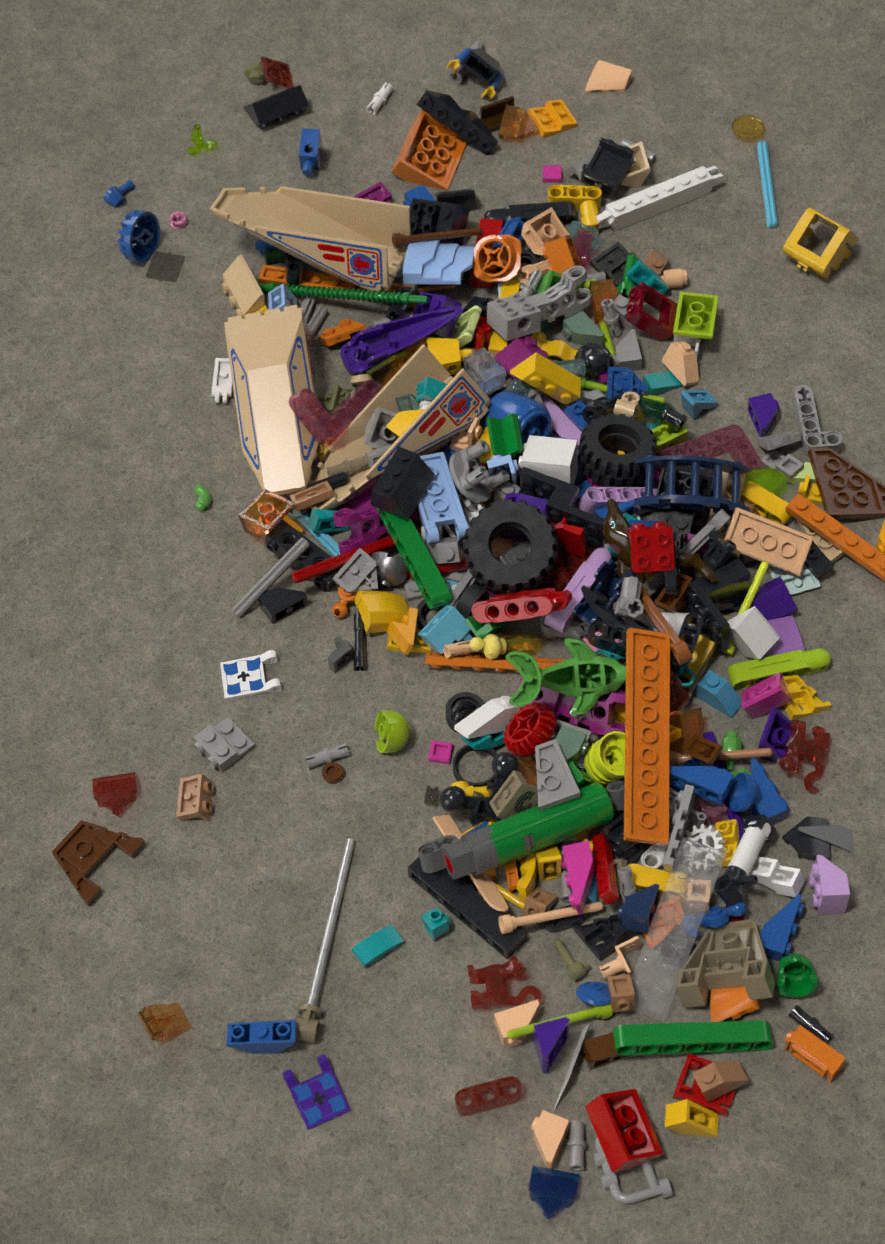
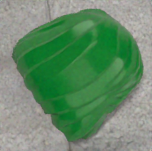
(796, 977)

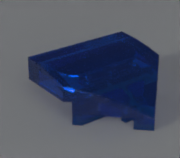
(552, 1189)

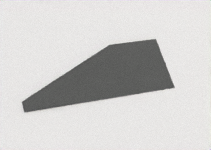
(832, 834)

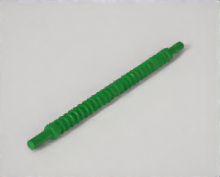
(405, 298)

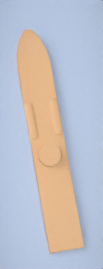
(482, 881)

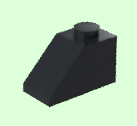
(281, 603)

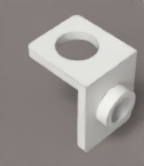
(692, 341)

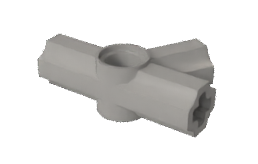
(629, 603)

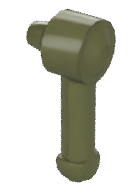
(575, 970)

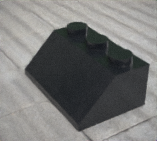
(277, 106)
(402, 484)

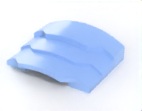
(436, 262)

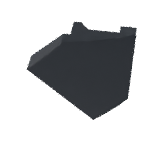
(806, 844)

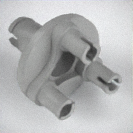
(471, 476)

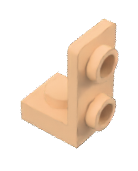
(467, 439)

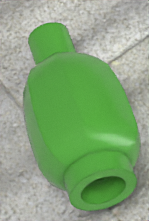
(730, 743)

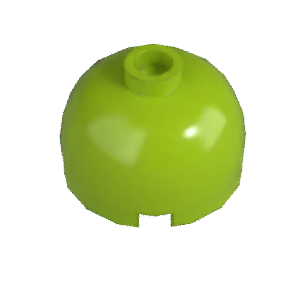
(393, 728)

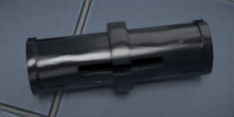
(810, 1024)

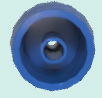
(532, 416)

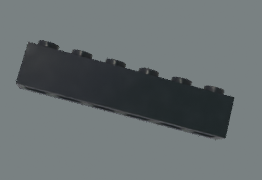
(468, 907)

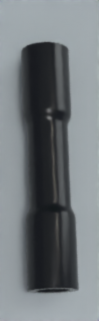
(359, 654)

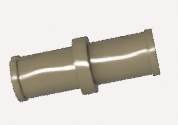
(348, 466)

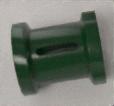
(274, 255)

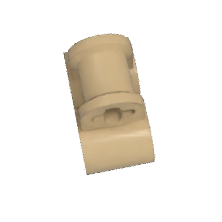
(627, 404)

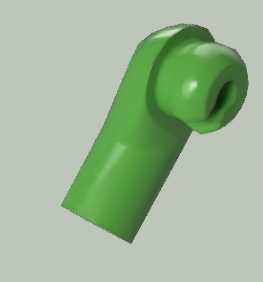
(204, 498)

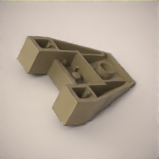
(725, 960)

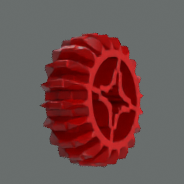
(529, 728)

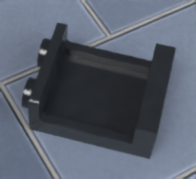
(608, 166)

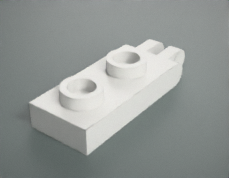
(222, 380)

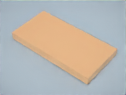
(769, 541)

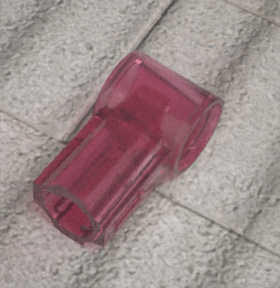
(583, 244)

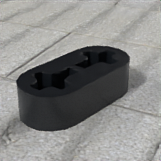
(564, 924)

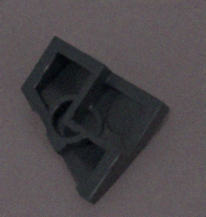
(604, 930)

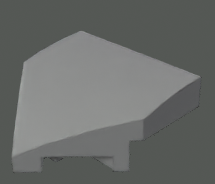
(358, 573)

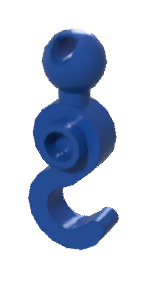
(719, 916)

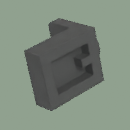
(342, 656)

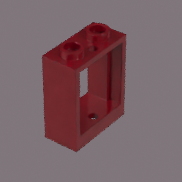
(658, 329)

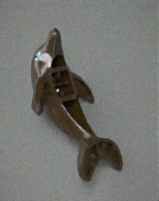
(616, 536)

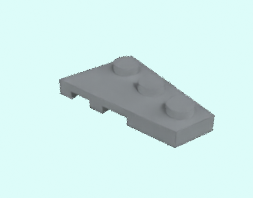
(554, 777)

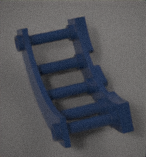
(694, 500)

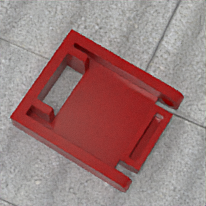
(695, 1095)

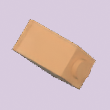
(682, 363)
(515, 1018)
(549, 1135)

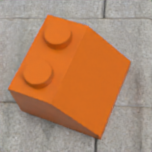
(561, 254)

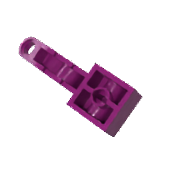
(365, 526)
(563, 704)

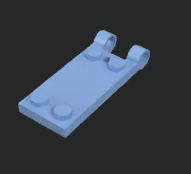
(440, 501)

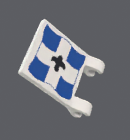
(247, 676)

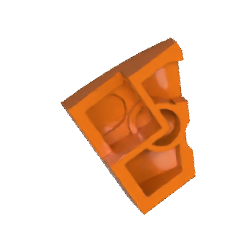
(731, 1003)

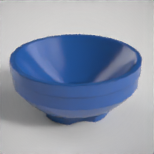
(743, 792)

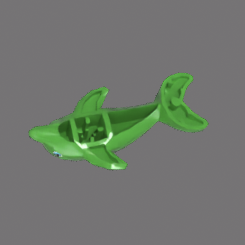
(581, 676)

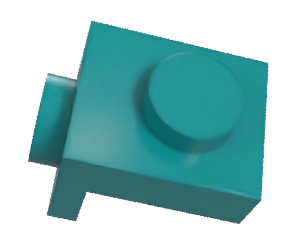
(429, 389)

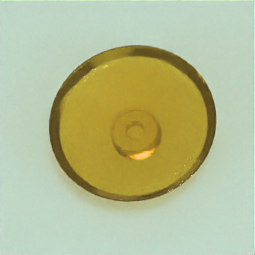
(748, 127)

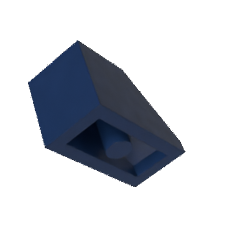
(640, 909)

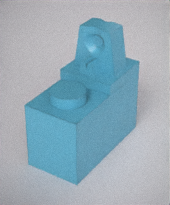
(445, 629)

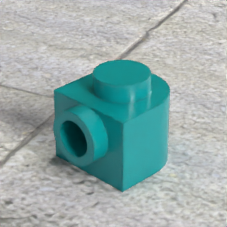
(436, 923)

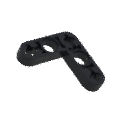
(672, 577)

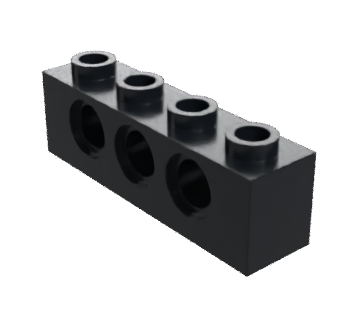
(285, 533)

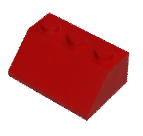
(623, 1129)

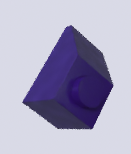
(763, 412)

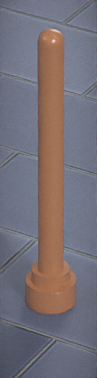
(677, 759)

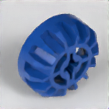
(144, 236)

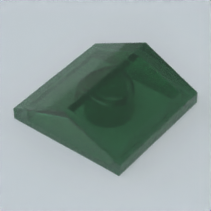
(654, 408)

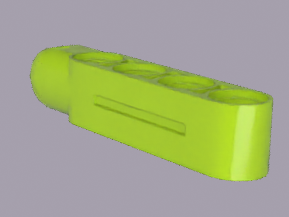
(790, 663)

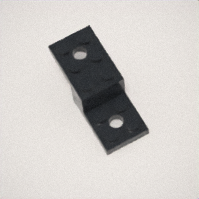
(563, 503)

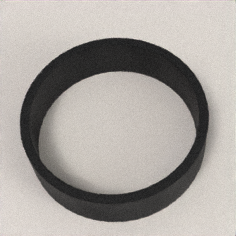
(462, 751)

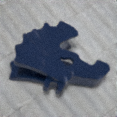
(607, 585)

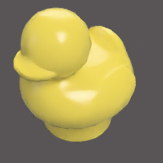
(490, 645)

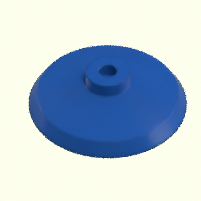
(594, 993)

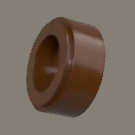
(332, 773)

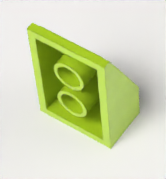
(696, 315)

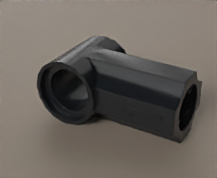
(398, 311)

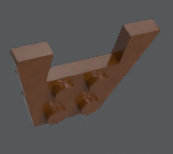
(85, 849)

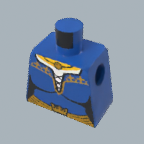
(310, 156)

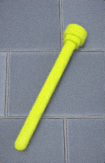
(749, 599)

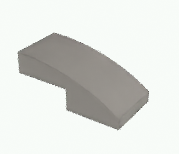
(788, 465)

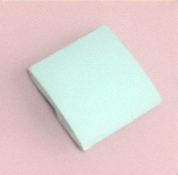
(794, 583)

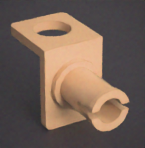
(619, 964)

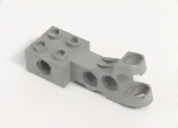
(522, 315)

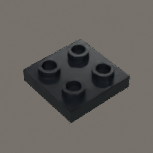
(614, 835)

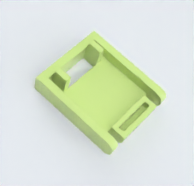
(466, 325)

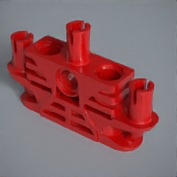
(521, 605)

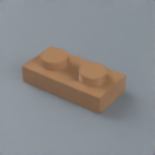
(312, 495)

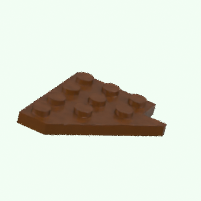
(844, 487)

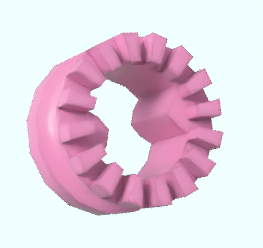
(177, 216)

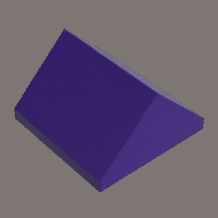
(774, 600)
(775, 734)
(549, 1039)

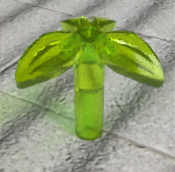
(198, 140)

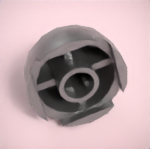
(390, 570)

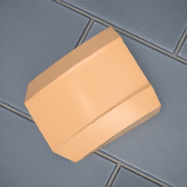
(543, 229)

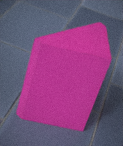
(764, 695)

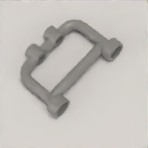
(610, 1181)

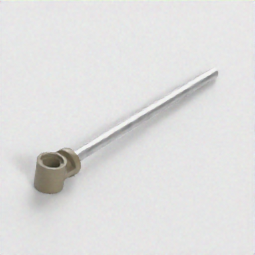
(307, 1026)

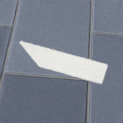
(572, 1062)

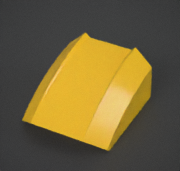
(380, 609)

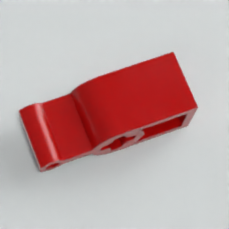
(482, 334)

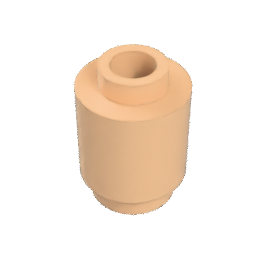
(674, 277)

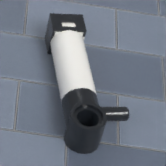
(730, 884)

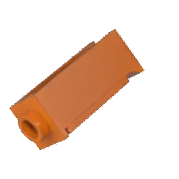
(814, 1053)

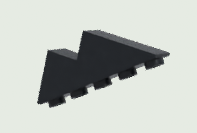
(461, 121)

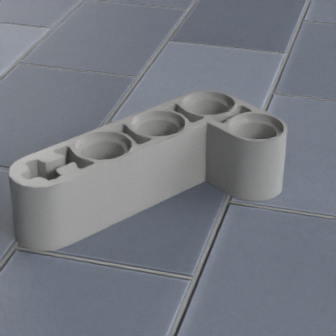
(809, 425)

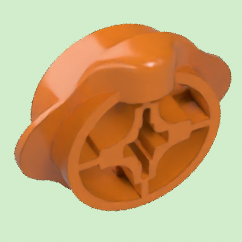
(511, 267)

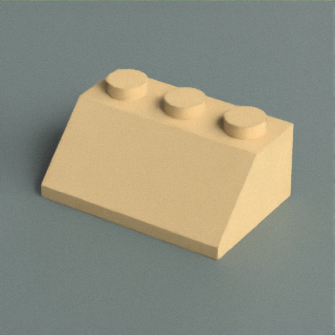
(242, 288)

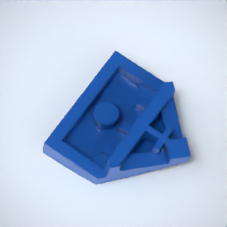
(623, 380)

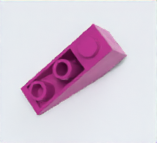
(581, 870)

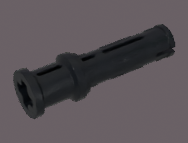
(600, 408)

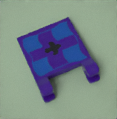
(318, 1097)

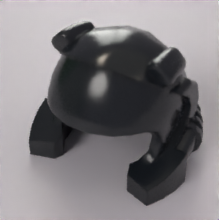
(595, 358)

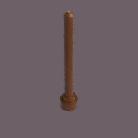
(400, 240)

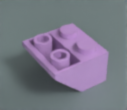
(829, 886)

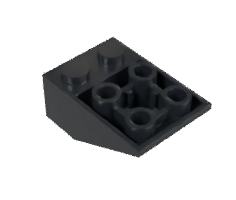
(436, 216)
(676, 516)

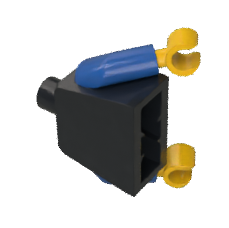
(480, 65)

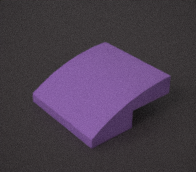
(789, 636)

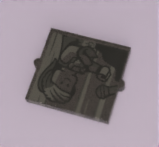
(165, 266)

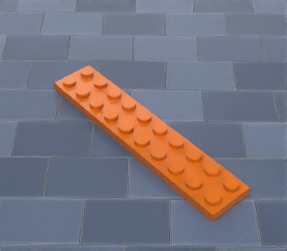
(647, 737)

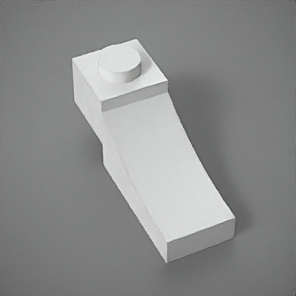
(779, 878)

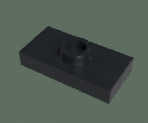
(817, 561)

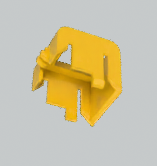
(832, 255)

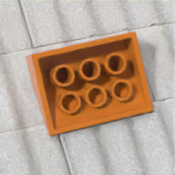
(429, 153)

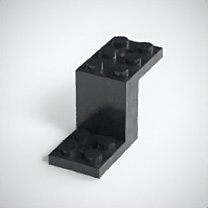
(712, 598)

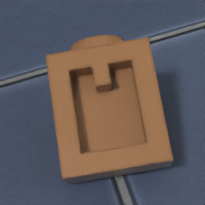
(539, 902)
(621, 993)

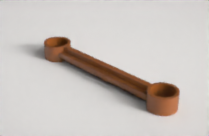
(677, 646)

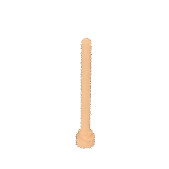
(509, 923)

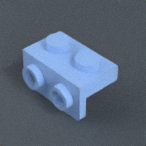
(500, 462)

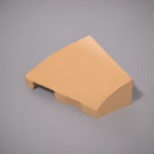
(608, 77)

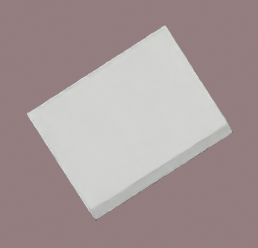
(752, 633)

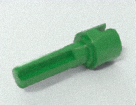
(627, 284)

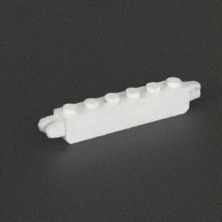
(659, 198)

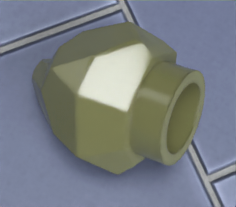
(254, 73)

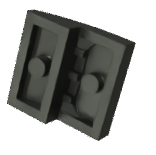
(612, 262)

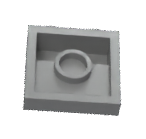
(223, 744)

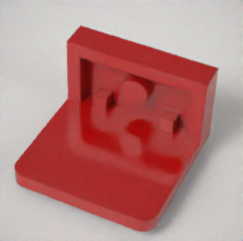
(651, 547)

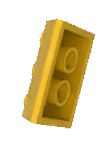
(549, 378)

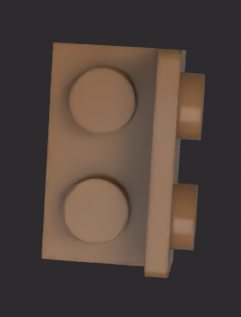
(195, 797)

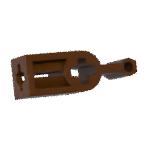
(600, 1051)

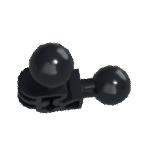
(454, 798)

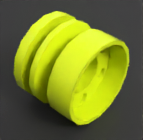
(606, 758)

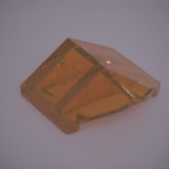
(164, 1021)

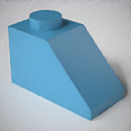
(718, 694)

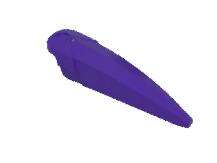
(384, 340)

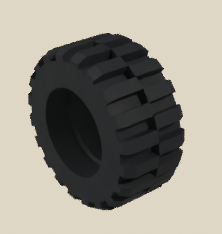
(615, 432)

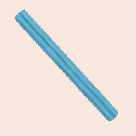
(767, 185)

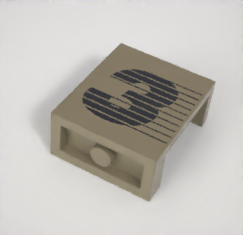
(514, 796)

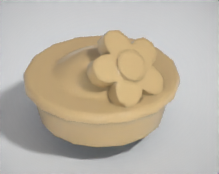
(360, 379)

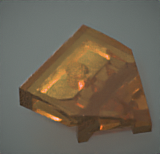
(516, 124)

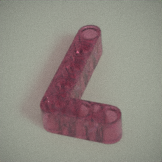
(325, 425)
(716, 443)

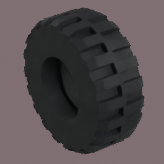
(503, 518)

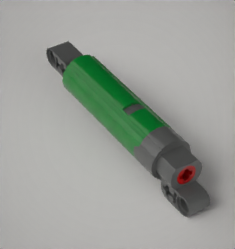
(522, 833)

